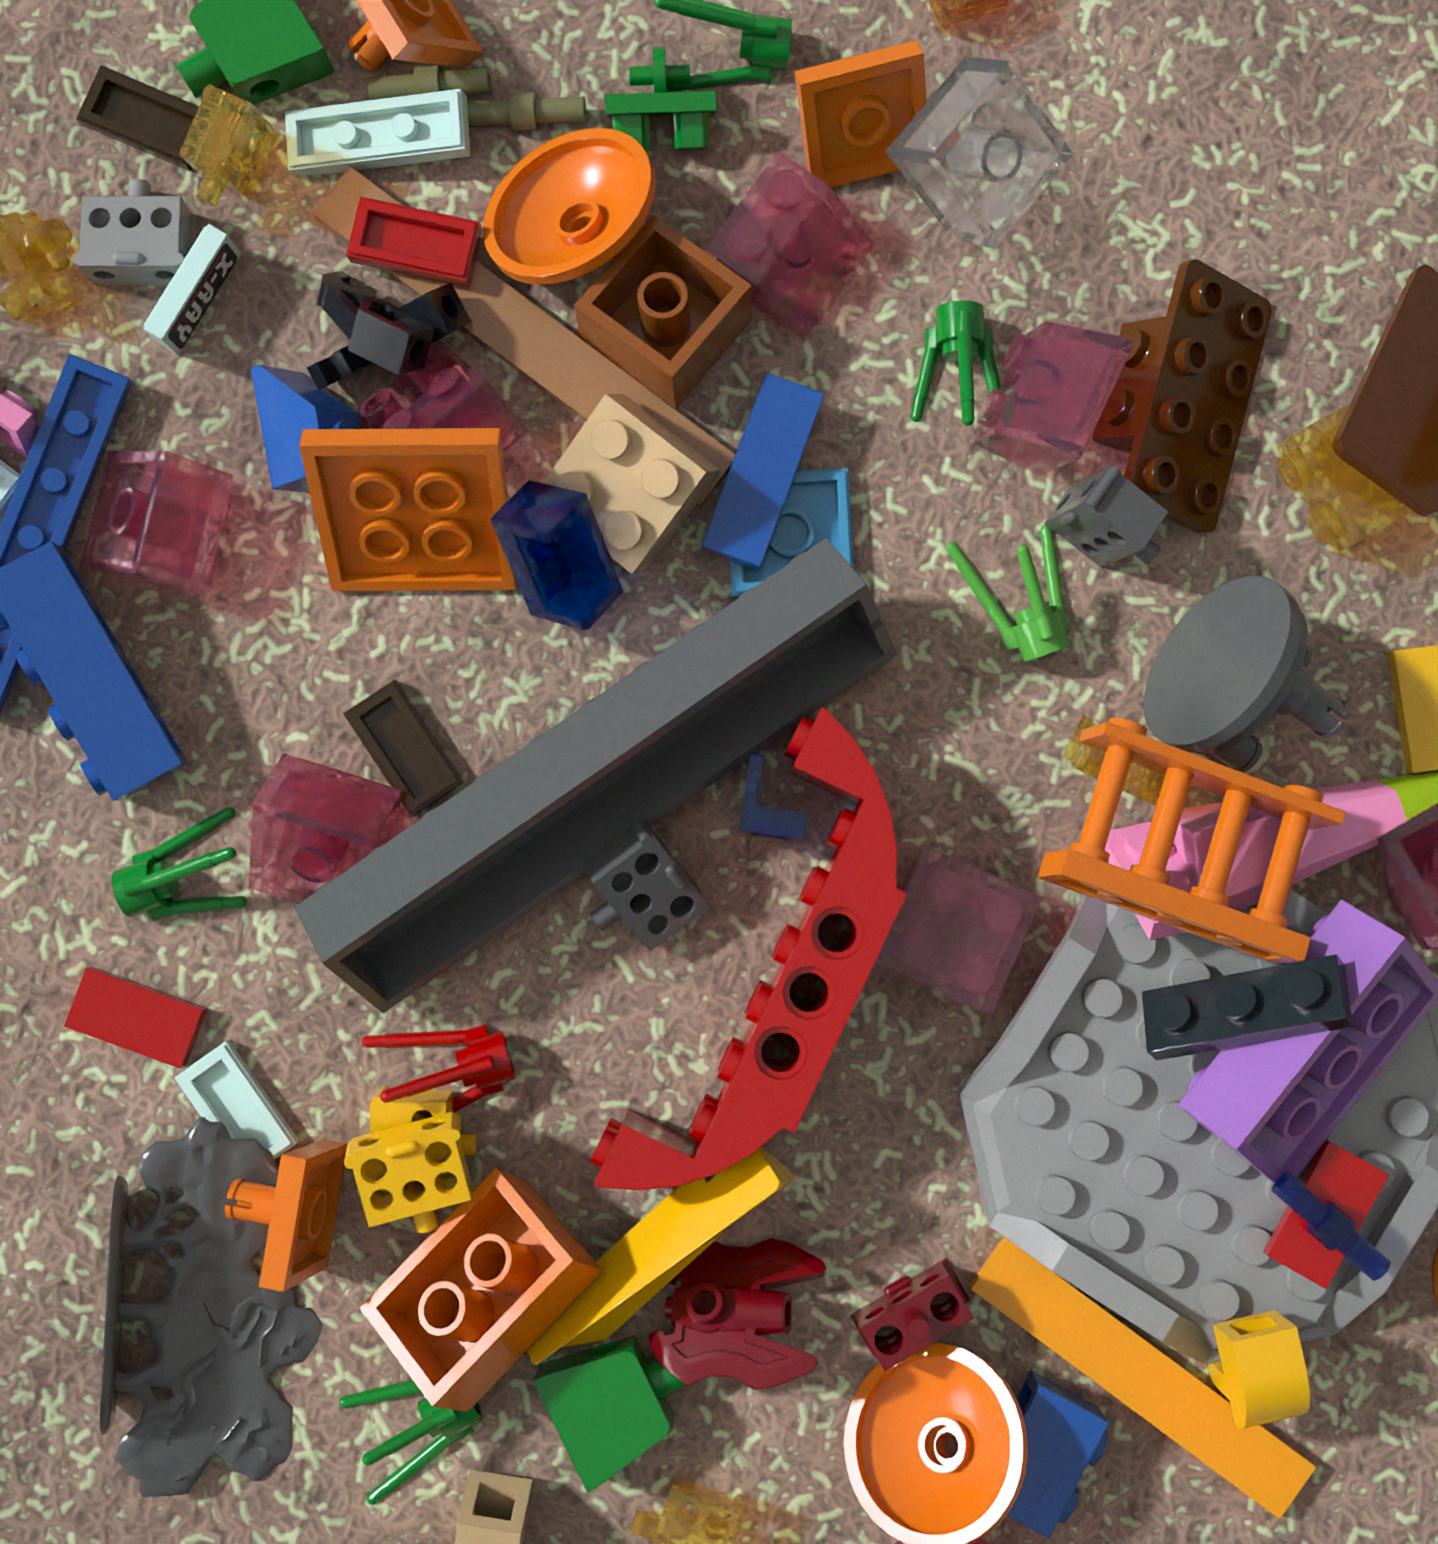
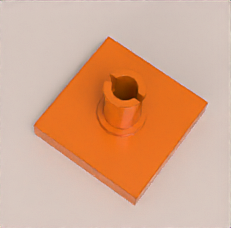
(413, 33)
(857, 110)
(298, 1212)

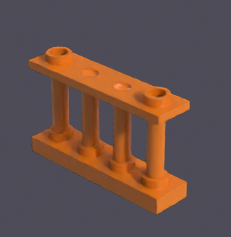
(1146, 887)

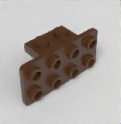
(1187, 393)
(1394, 412)

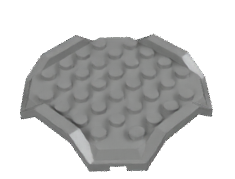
(1127, 1191)

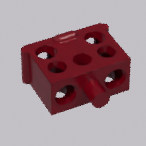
(909, 1309)

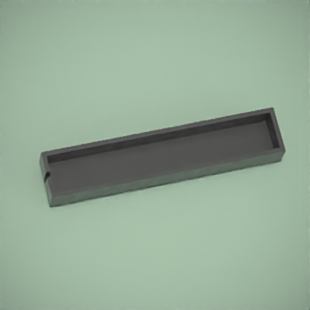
(580, 784)

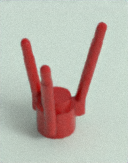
(480, 1063)

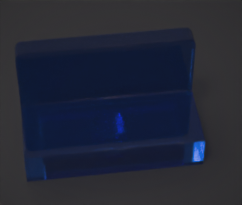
(767, 821)

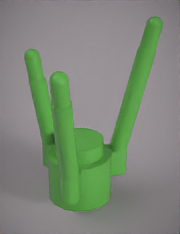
(1044, 624)

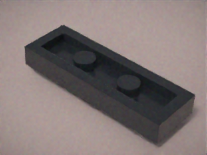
(1247, 1008)

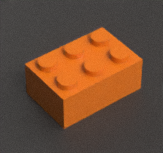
(480, 1291)

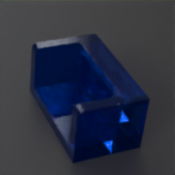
(557, 554)

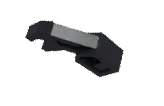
(437, 307)
(375, 326)

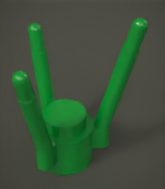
(763, 41)
(961, 338)
(151, 883)
(435, 1421)

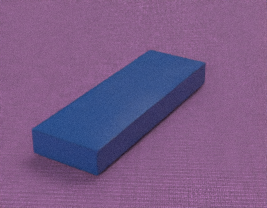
(762, 471)

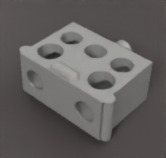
(133, 237)

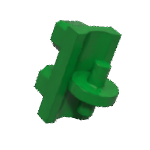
(690, 109)

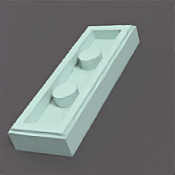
(378, 133)

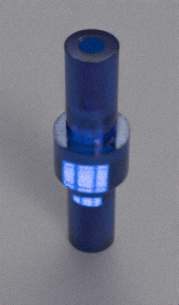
(1331, 1226)

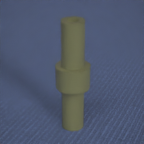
(428, 80)
(527, 111)

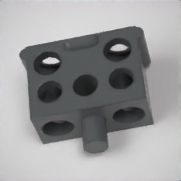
(1108, 518)
(644, 886)

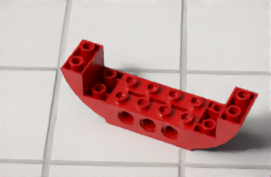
(763, 1092)

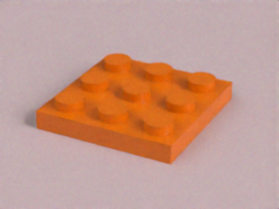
(408, 507)

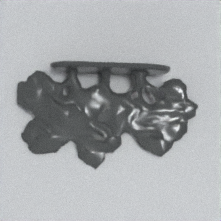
(211, 1330)

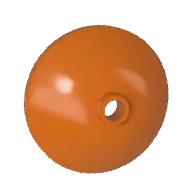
(569, 206)
(900, 1455)

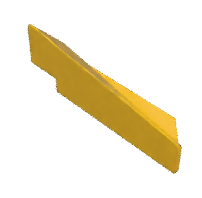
(662, 1248)

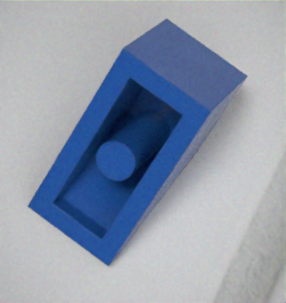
(286, 406)

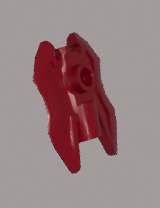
(727, 1309)

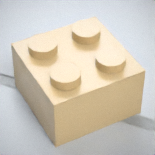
(635, 477)

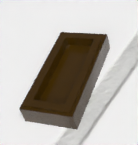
(138, 115)
(403, 747)

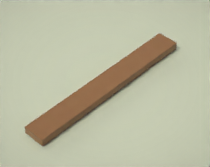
(529, 336)

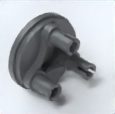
(1231, 669)

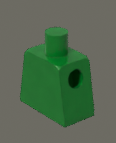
(256, 47)
(607, 1406)

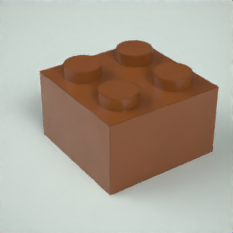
(664, 311)

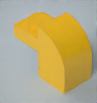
(1261, 1369)

